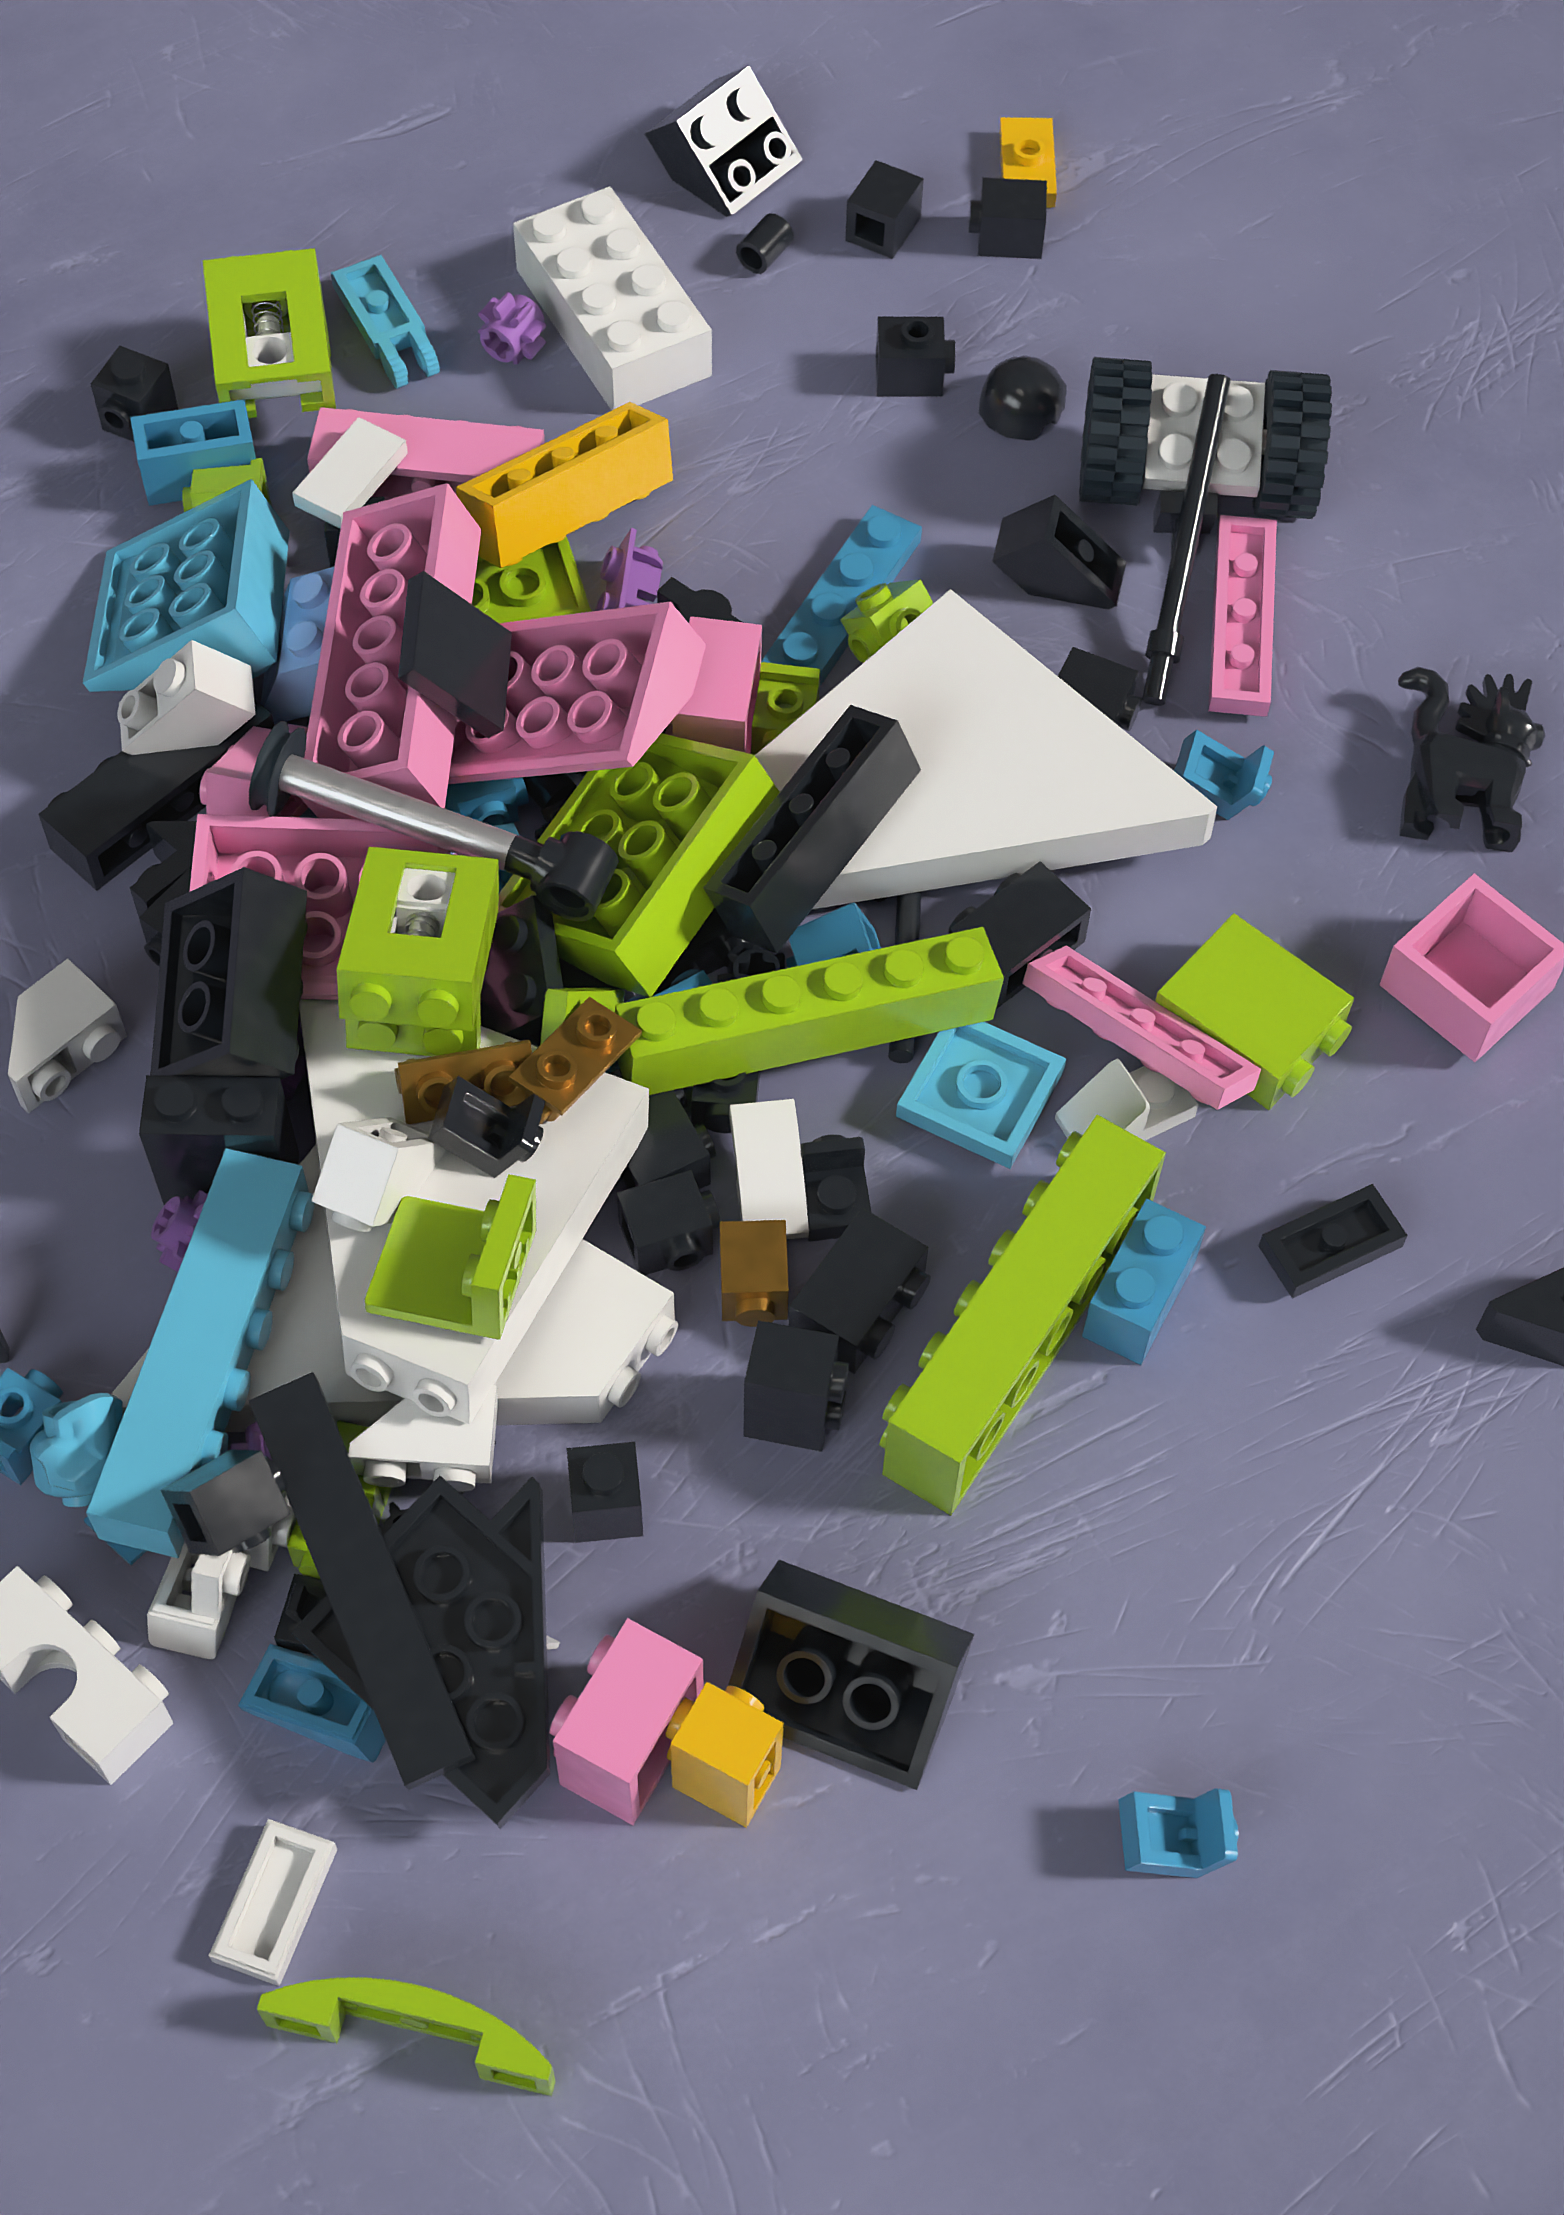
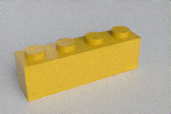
(568, 483)

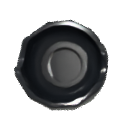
(1022, 397)

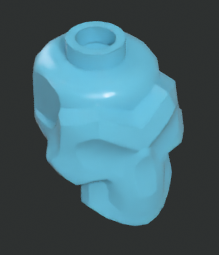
(75, 1446)

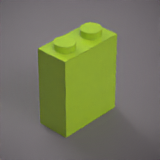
(1260, 1006)

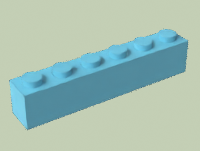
(202, 1347)

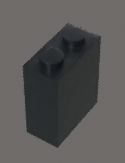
(197, 1117)

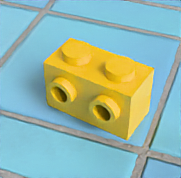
(724, 1751)

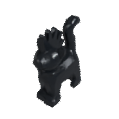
(1464, 772)

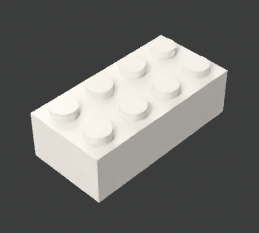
(613, 299)

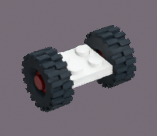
(1148, 425)

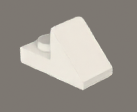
(1135, 1101)

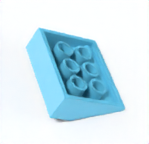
(195, 578)

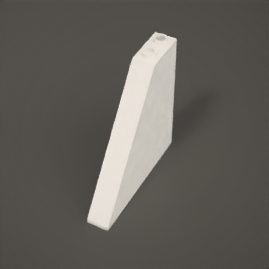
(1006, 763)
(573, 1173)
(566, 1369)

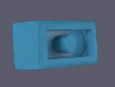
(313, 1702)

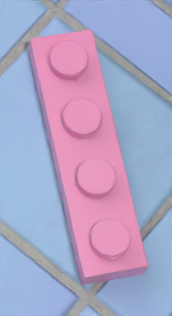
(1243, 616)
(1142, 1027)

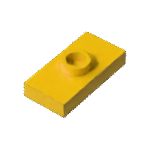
(1028, 151)

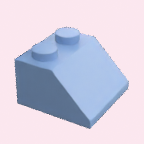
(292, 679)

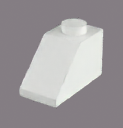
(372, 1169)

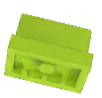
(456, 1262)

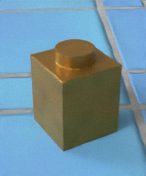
(754, 1271)

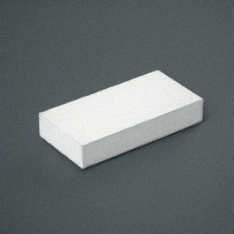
(350, 472)
(273, 1902)

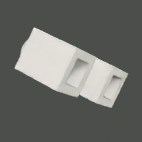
(111, 1709)

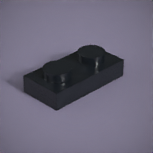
(1332, 1240)

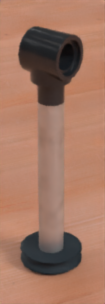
(563, 873)

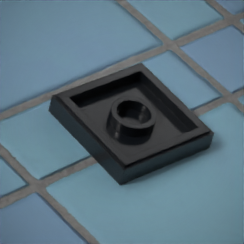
(455, 655)

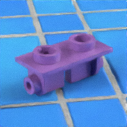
(629, 574)

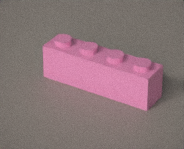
(436, 448)

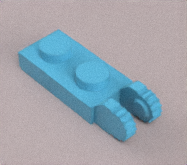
(384, 317)

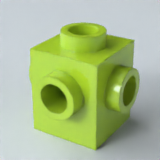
(883, 614)

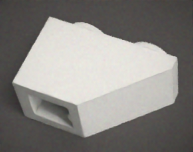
(187, 702)
(59, 1032)
(426, 1446)

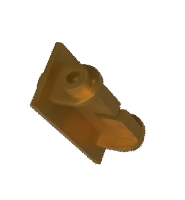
(574, 1057)
(486, 1068)

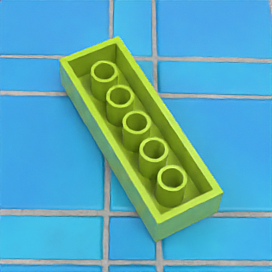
(1018, 1315)

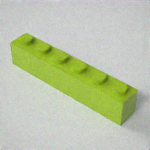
(811, 1011)

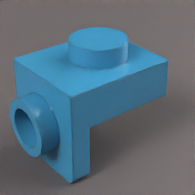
(1224, 775)
(1178, 1833)

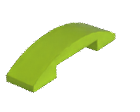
(321, 2005)

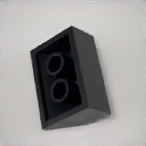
(231, 979)
(850, 1671)

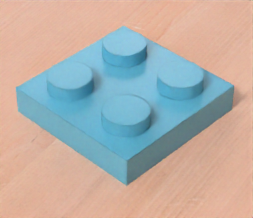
(981, 1090)

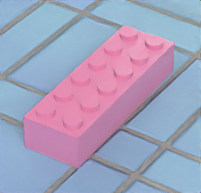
(360, 710)

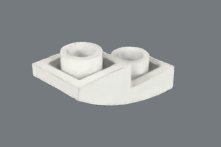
(769, 1164)
(226, 1574)

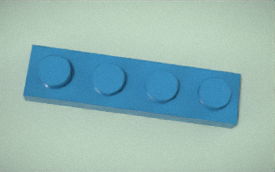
(868, 558)

